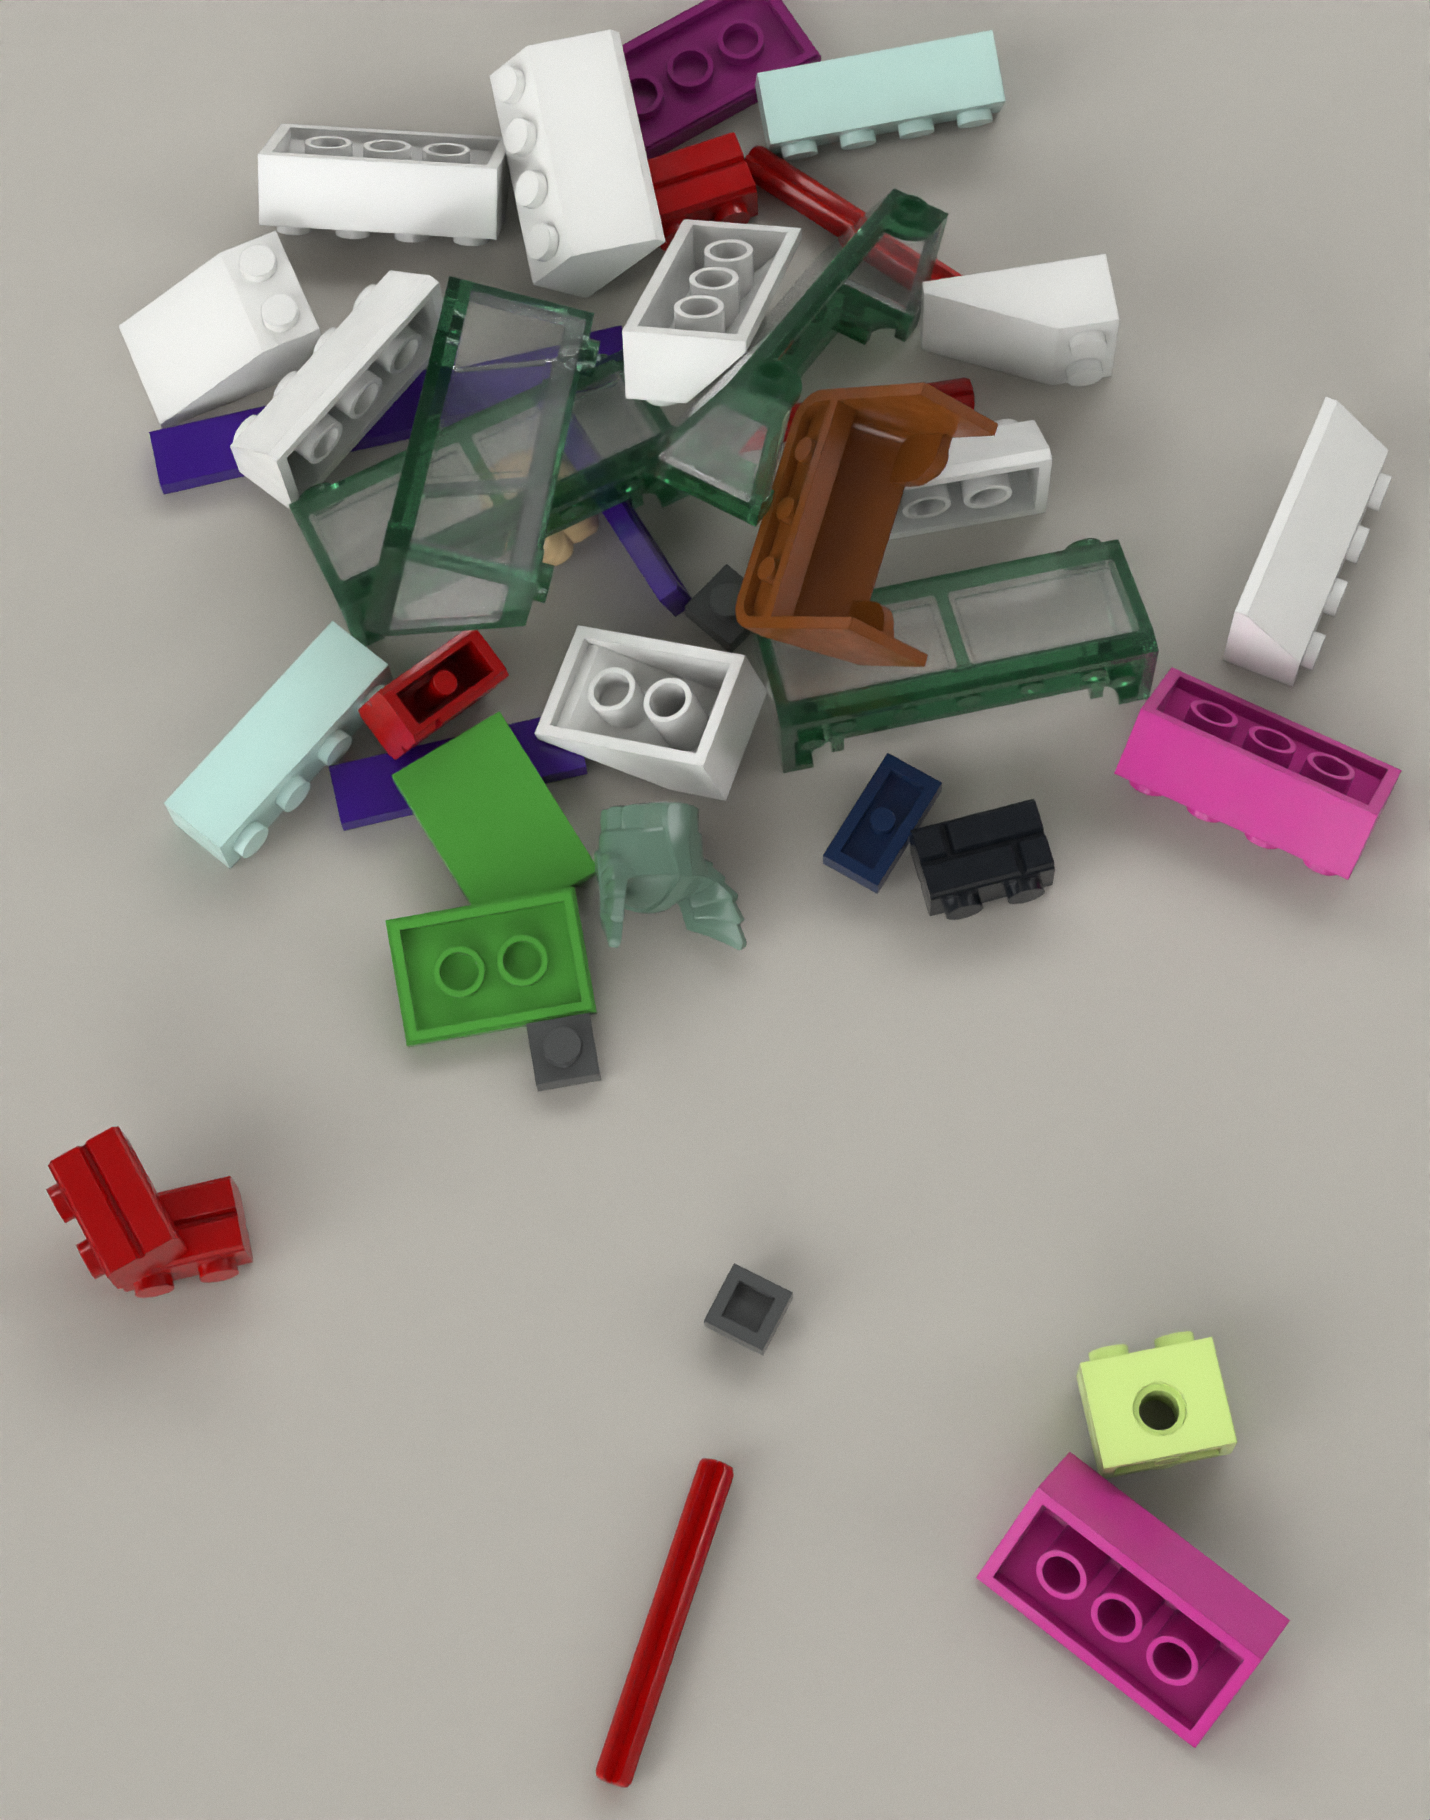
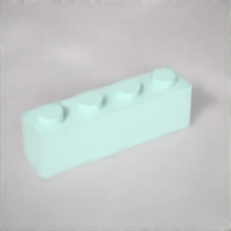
(880, 94)
(279, 747)

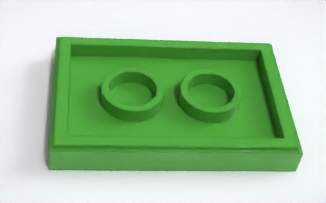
(493, 816)
(490, 966)

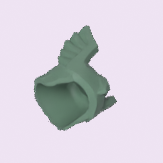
(656, 860)

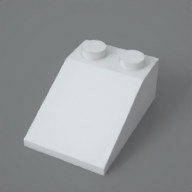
(1027, 321)
(222, 332)
(654, 709)

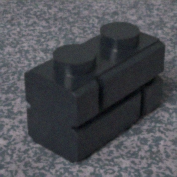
(982, 860)

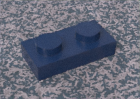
(881, 823)

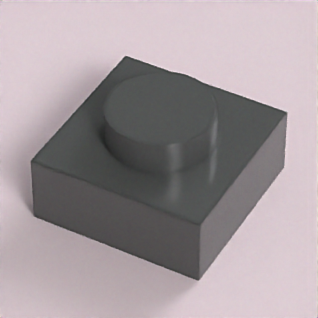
(714, 609)
(563, 1052)
(748, 1309)

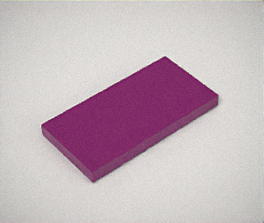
(707, 65)

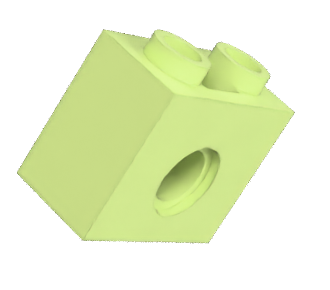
(1175, 1372)

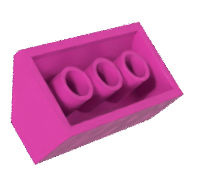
(1257, 773)
(1132, 1599)

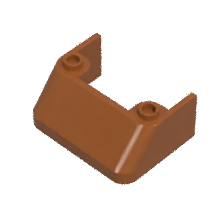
(835, 514)

